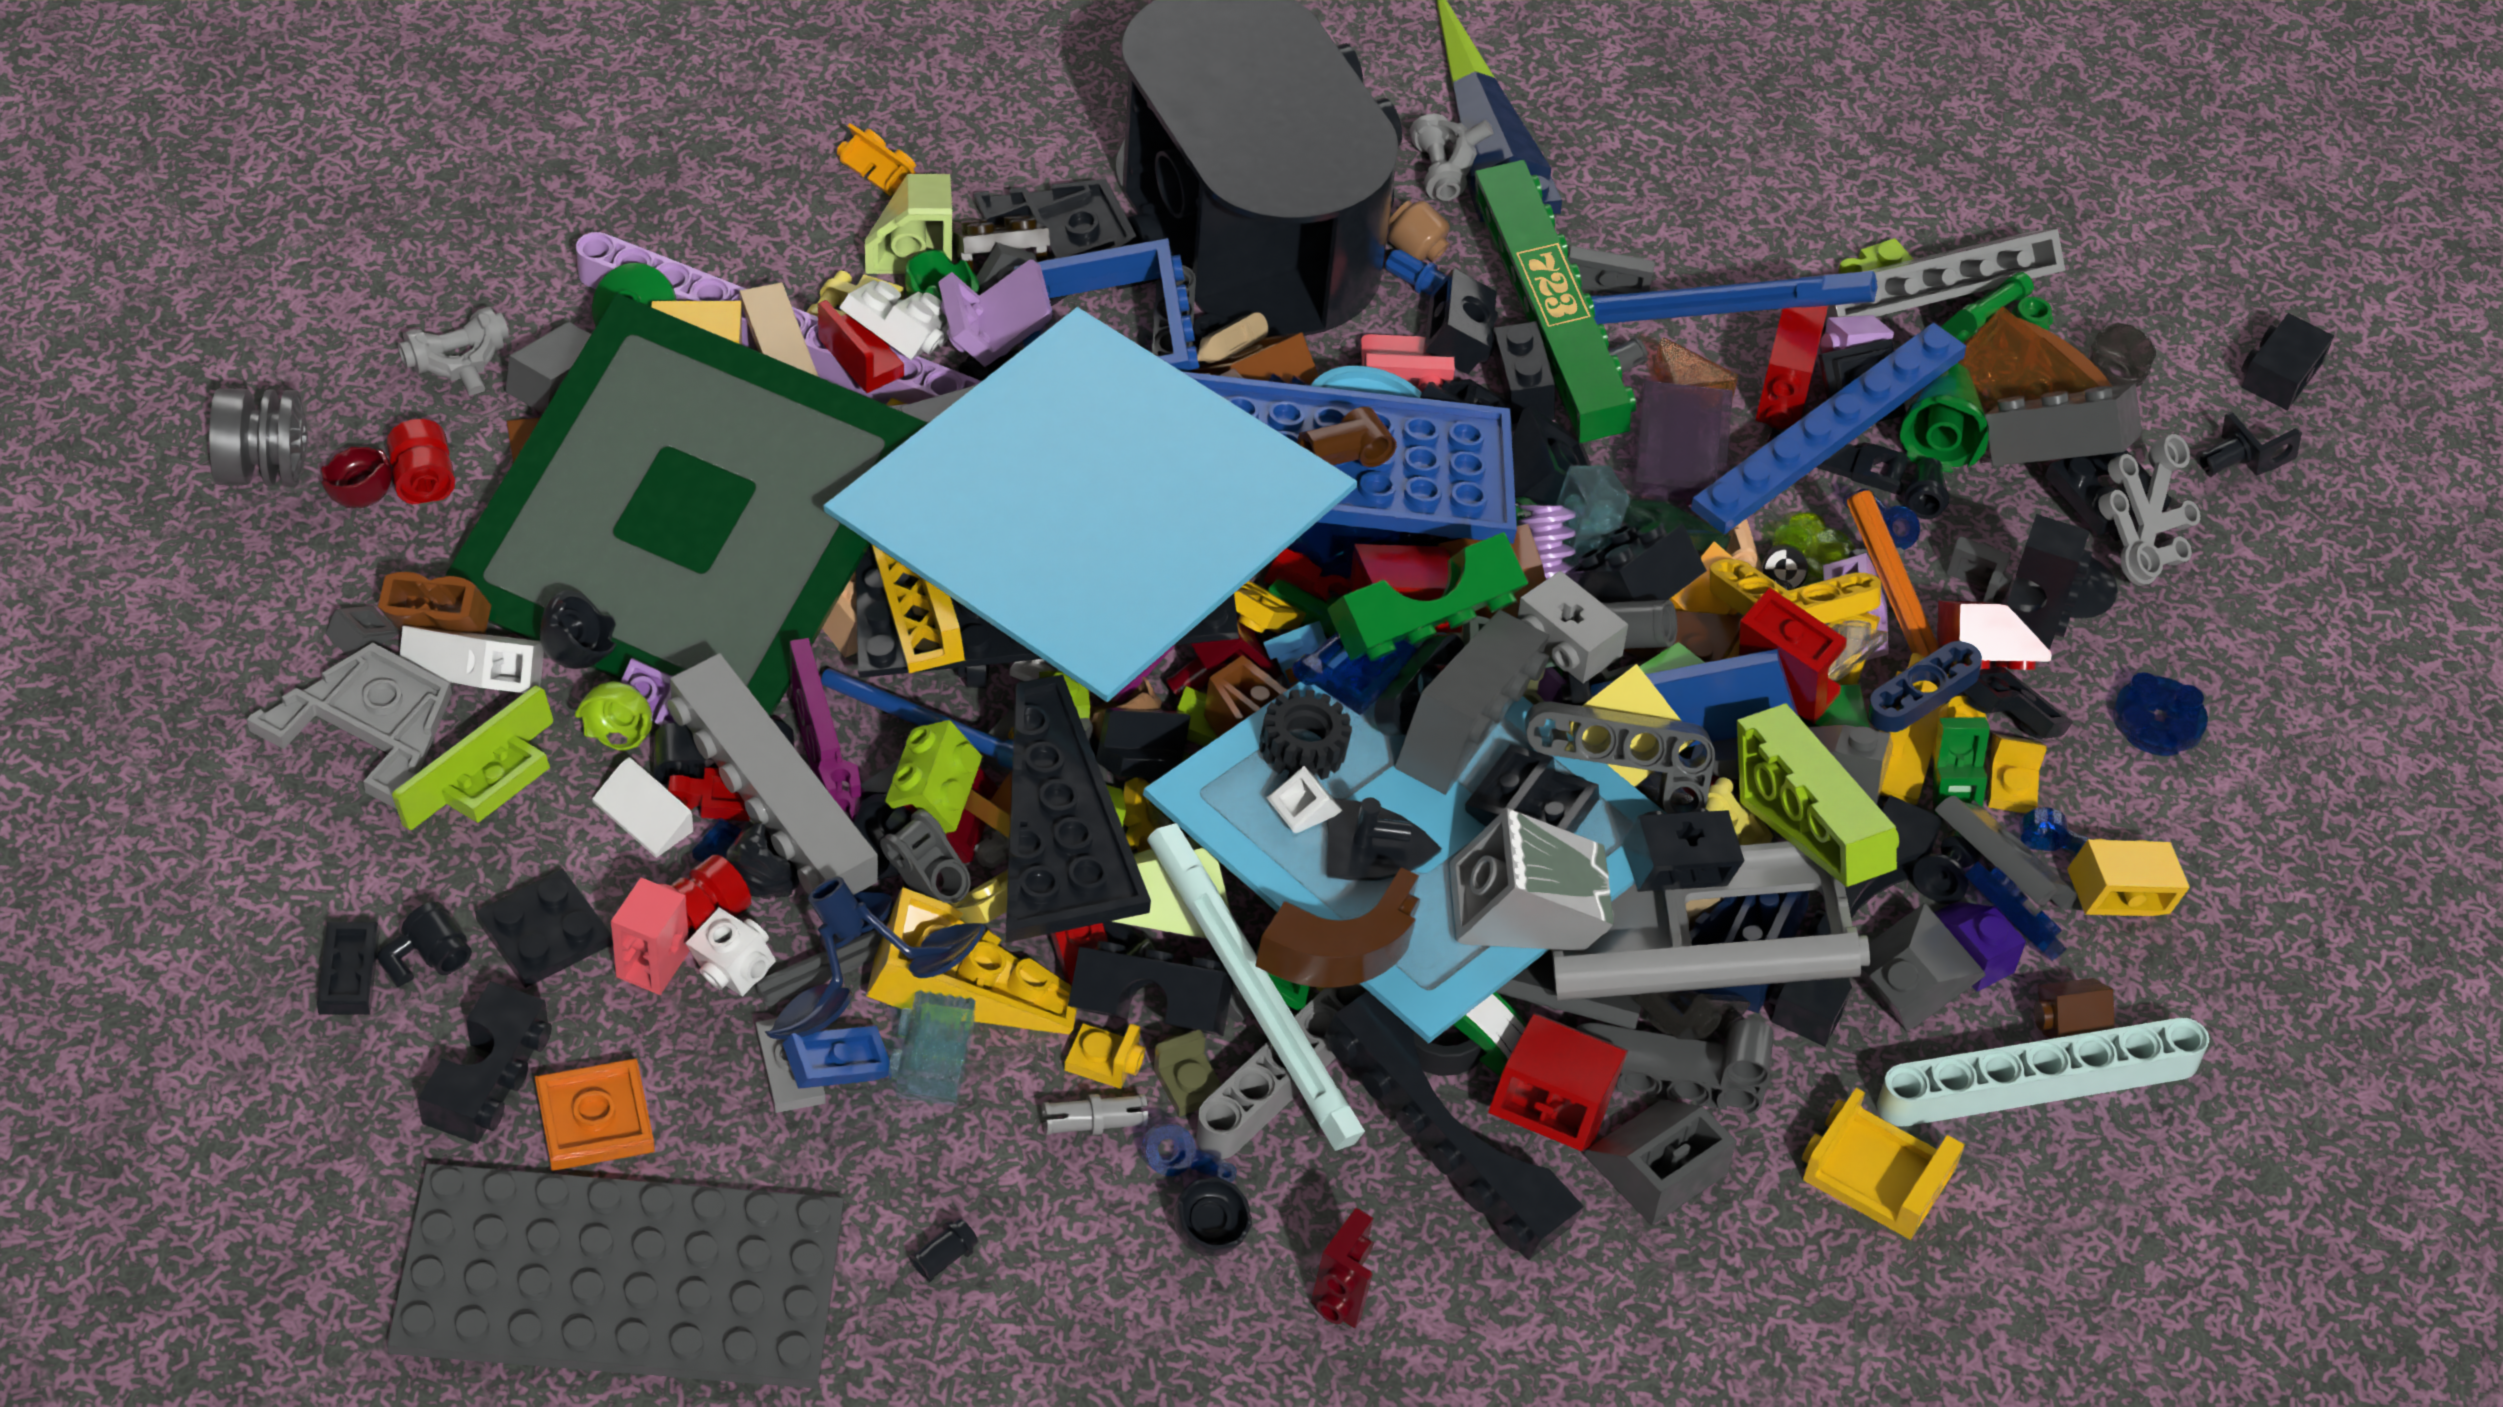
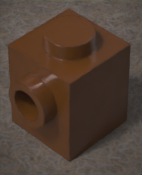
(2074, 1008)

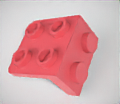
(1406, 359)

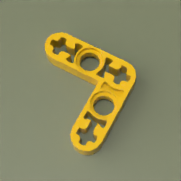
(1828, 600)

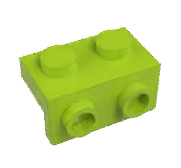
(936, 773)

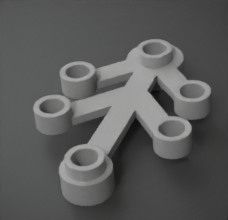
(2140, 557)

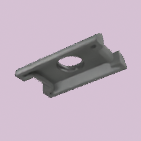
(2006, 852)

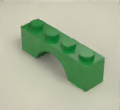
(1380, 616)

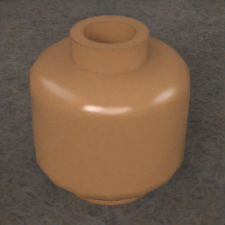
(1419, 231)

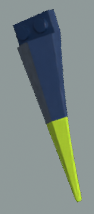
(1480, 99)

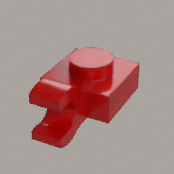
(1301, 572)
(710, 794)

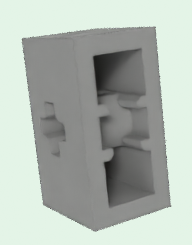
(1581, 629)

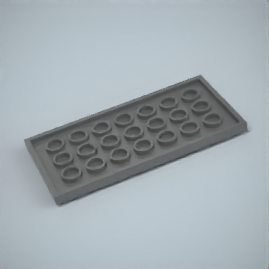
(618, 1276)

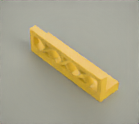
(940, 614)

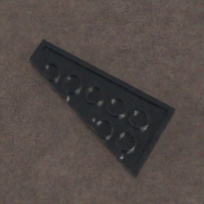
(1065, 836)

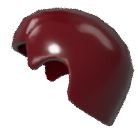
(364, 467)

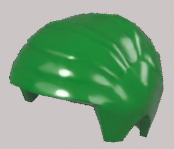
(931, 266)

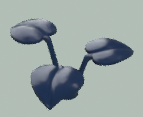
(848, 917)

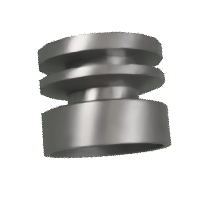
(253, 437)

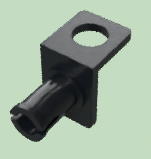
(2243, 447)

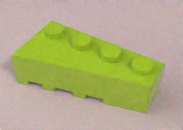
(1811, 798)

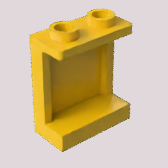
(1879, 1166)

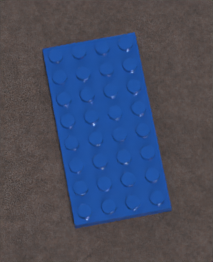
(1448, 465)

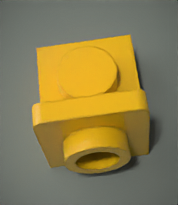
(1106, 1055)

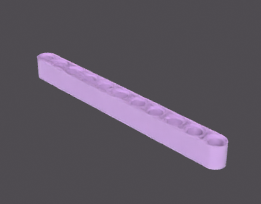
(922, 378)

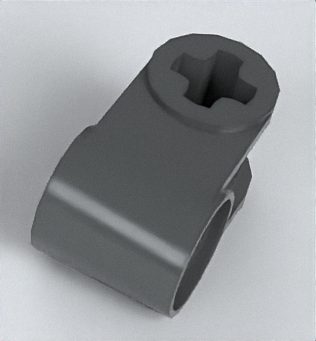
(922, 852)

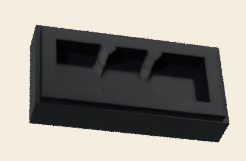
(348, 968)

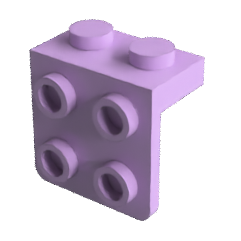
(999, 317)

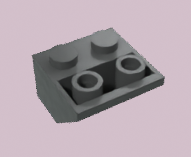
(1664, 1157)

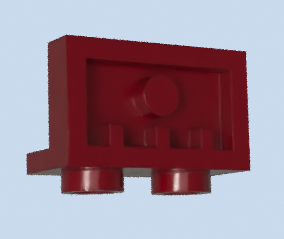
(1341, 1277)

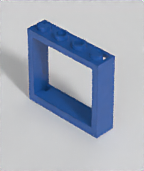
(1128, 266)

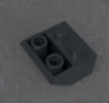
(1639, 564)

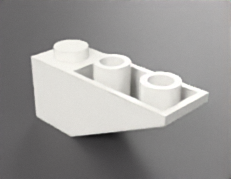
(474, 658)

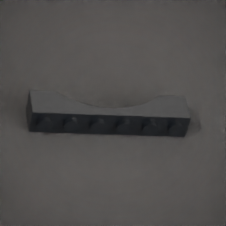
(1817, 1005)
(1518, 1197)

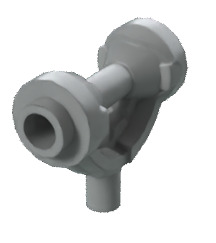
(1430, 135)
(426, 350)

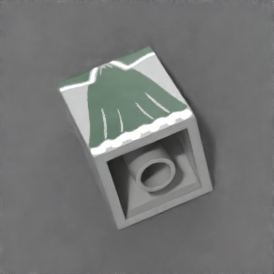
(1530, 887)

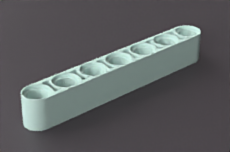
(2042, 1071)

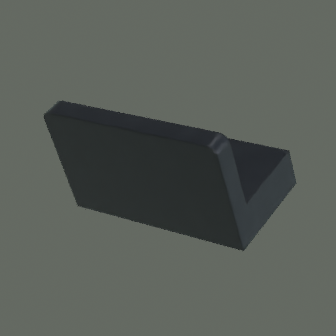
(1142, 742)

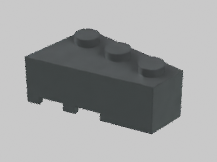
(2064, 425)

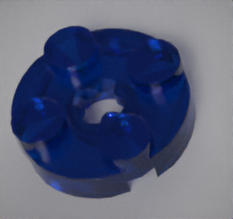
(2155, 693)

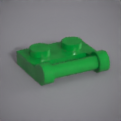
(1974, 316)

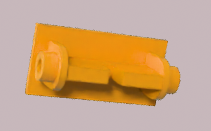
(869, 150)

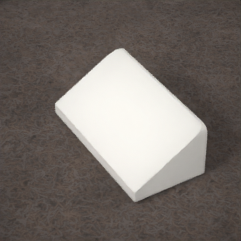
(644, 808)

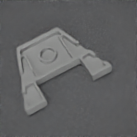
(374, 699)

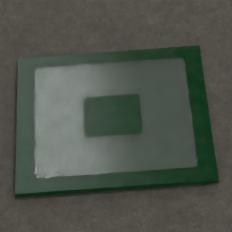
(683, 500)

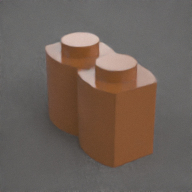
(436, 603)

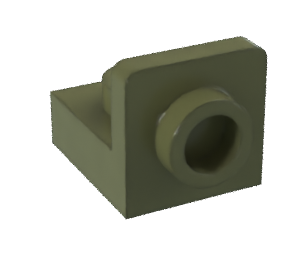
(1185, 1071)

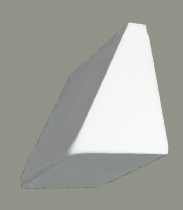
(1303, 801)

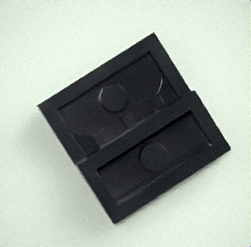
(1531, 786)

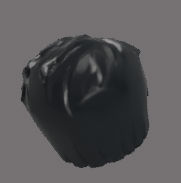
(760, 865)

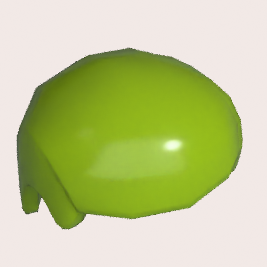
(615, 709)

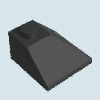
(1918, 967)

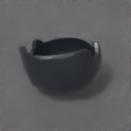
(1208, 1206)

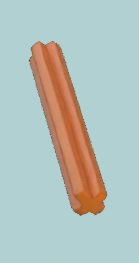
(1892, 573)

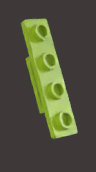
(482, 767)

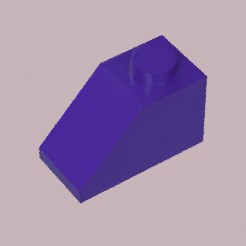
(1986, 937)

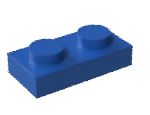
(837, 1057)

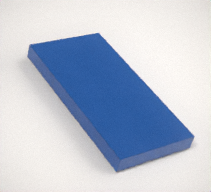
(1722, 691)

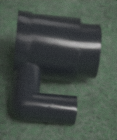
(435, 939)

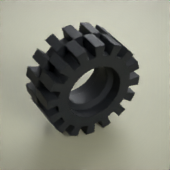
(1309, 715)

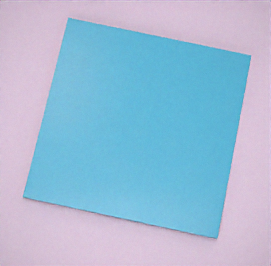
(1091, 501)

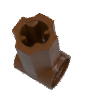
(1357, 437)

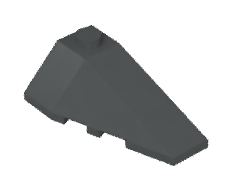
(1858, 749)

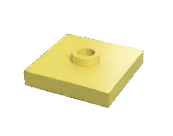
(1633, 695)

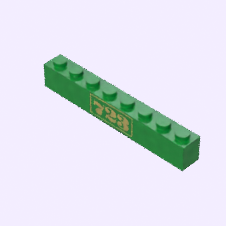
(1552, 295)

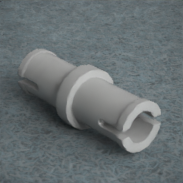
(1094, 1114)

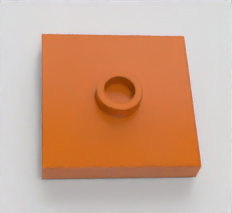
(594, 1114)

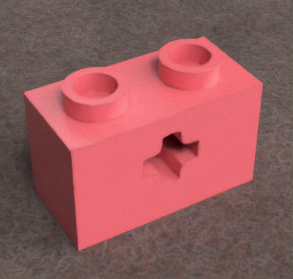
(650, 935)

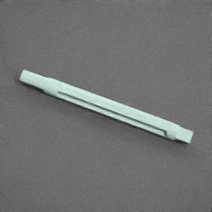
(1256, 986)

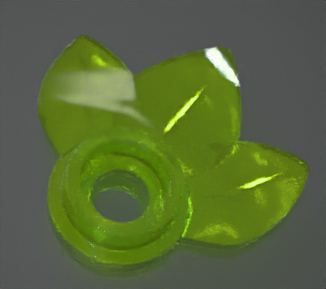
(1816, 542)

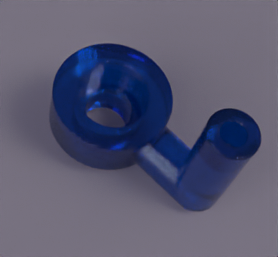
(1894, 513)
(2048, 831)
(1184, 1154)

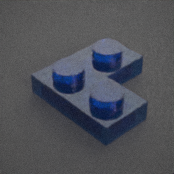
(2009, 899)

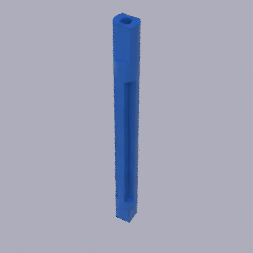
(1733, 298)

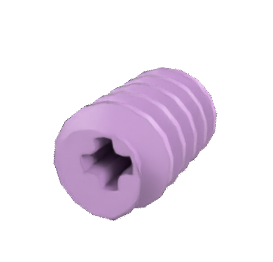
(1548, 534)

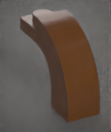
(1341, 951)

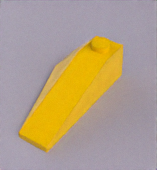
(1002, 985)

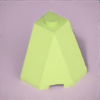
(912, 222)
(1167, 907)

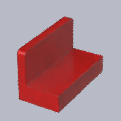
(858, 349)

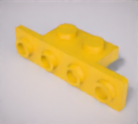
(1911, 750)

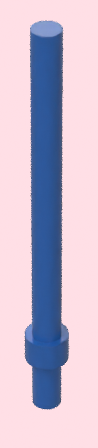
(916, 714)

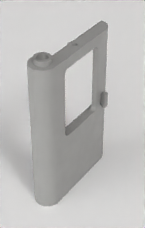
(1653, 948)

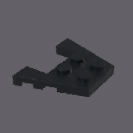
(1078, 214)

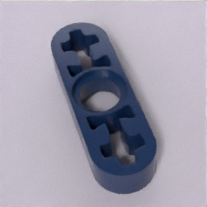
(1917, 703)

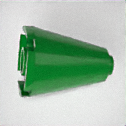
(1946, 422)

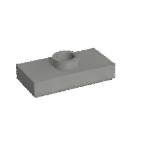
(780, 1076)

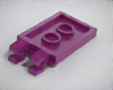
(818, 729)

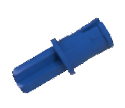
(1421, 275)

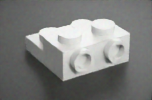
(907, 324)

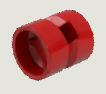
(420, 461)
(712, 886)

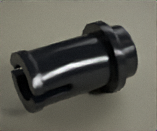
(944, 1249)

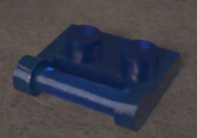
(1351, 682)

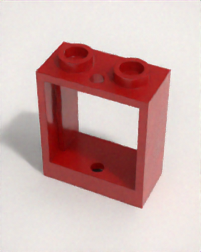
(1791, 366)

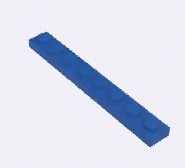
(1828, 428)

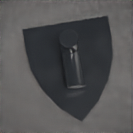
(1374, 842)

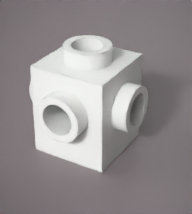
(731, 952)

